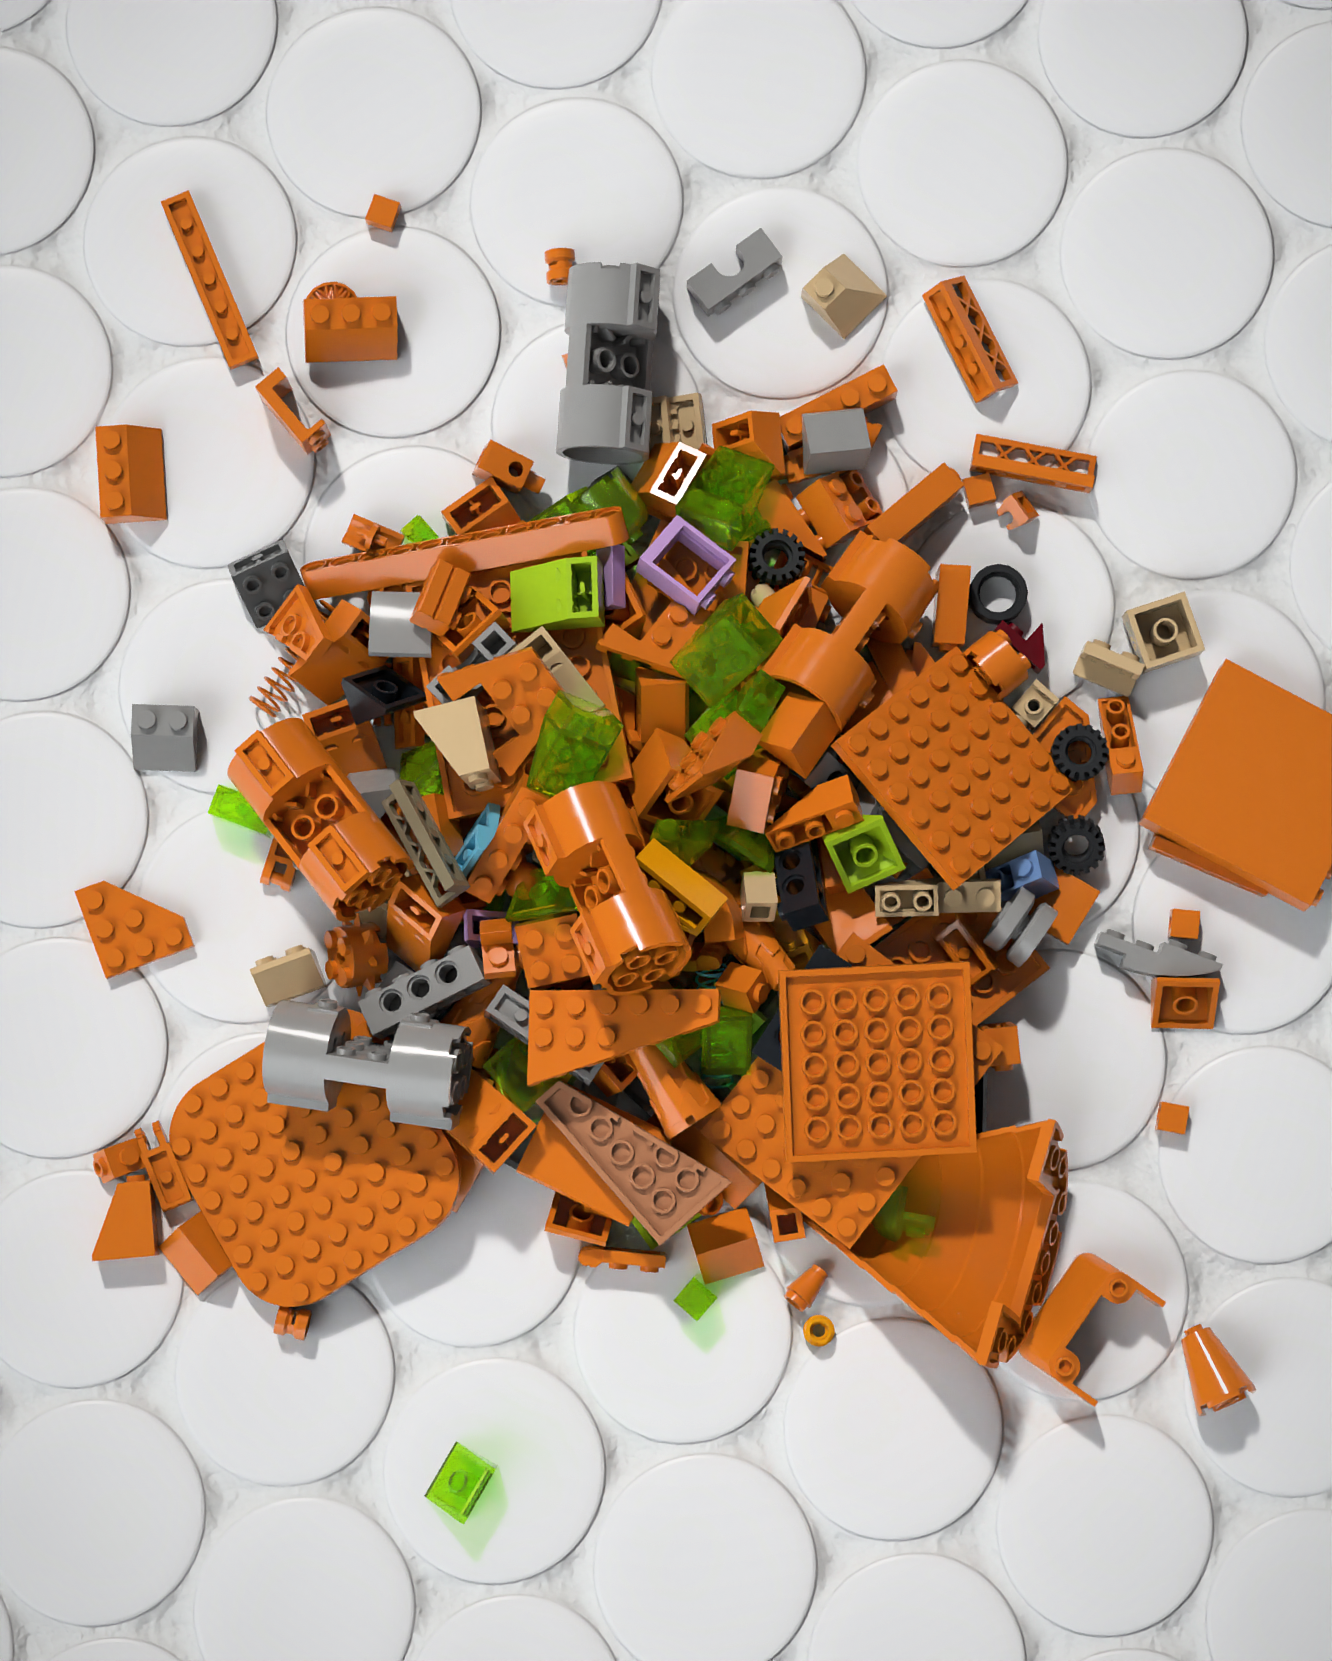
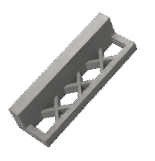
(512, 1014)

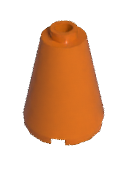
(1212, 1371)

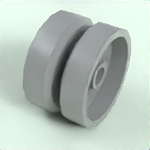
(1017, 924)

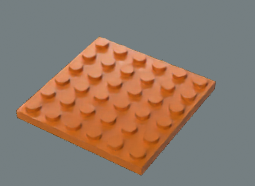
(953, 767)
(877, 1061)

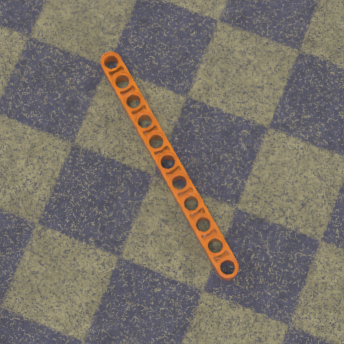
(466, 551)

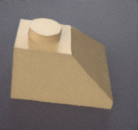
(842, 295)

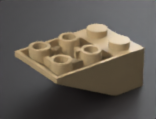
(559, 665)

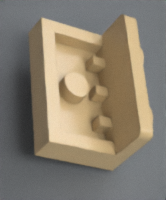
(1108, 668)

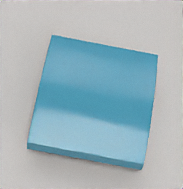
(478, 838)

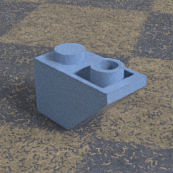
(1030, 870)

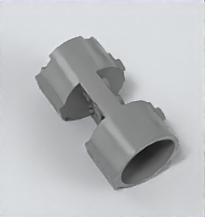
(609, 363)
(313, 1053)

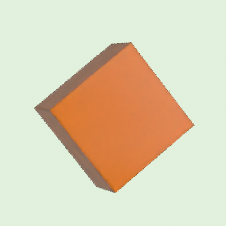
(383, 213)
(978, 490)
(1184, 924)
(1172, 1118)

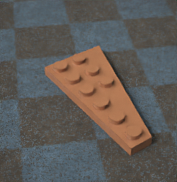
(644, 1172)

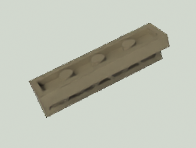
(430, 842)

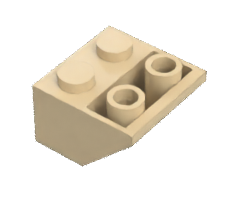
(288, 976)

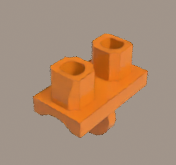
(370, 536)

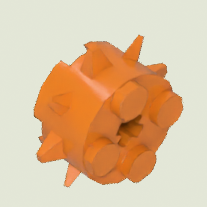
(355, 955)

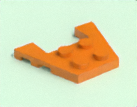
(663, 639)
(521, 690)

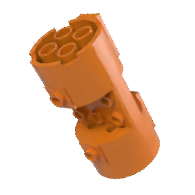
(879, 595)
(319, 818)
(623, 926)

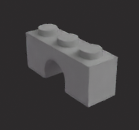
(716, 291)
(489, 644)

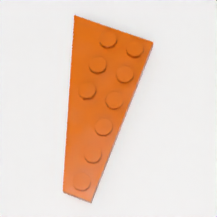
(592, 1026)

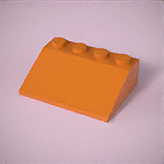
(560, 1166)

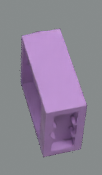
(697, 542)

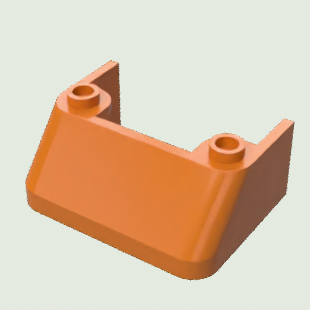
(1066, 1310)

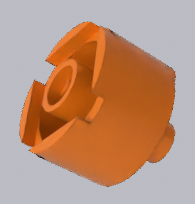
(998, 662)

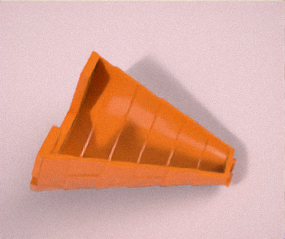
(988, 1243)

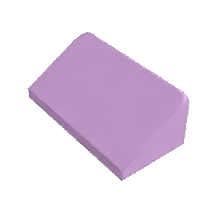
(614, 576)

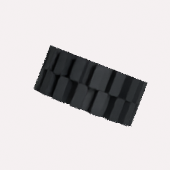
(776, 541)
(1095, 742)
(1076, 862)

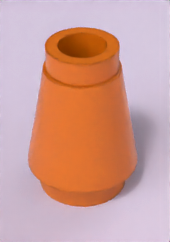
(805, 1288)

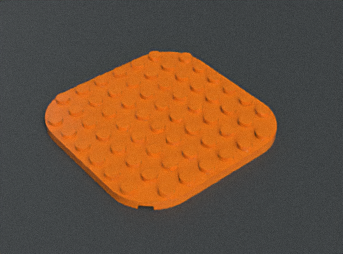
(304, 1191)

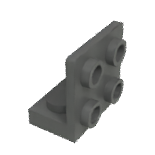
(265, 580)

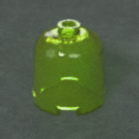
(619, 493)

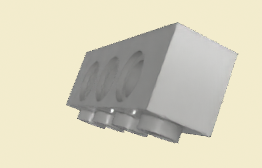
(441, 994)

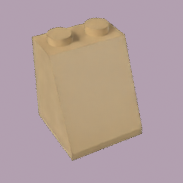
(465, 739)

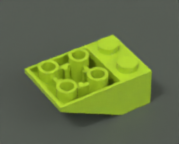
(558, 595)

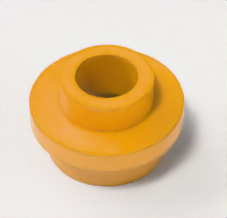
(826, 1337)

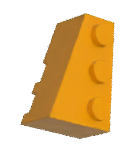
(689, 893)

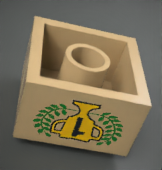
(1163, 632)

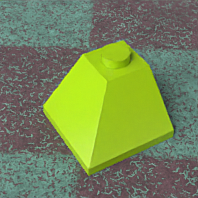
(864, 852)

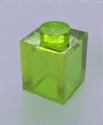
(695, 1298)

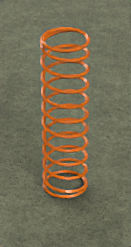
(261, 704)

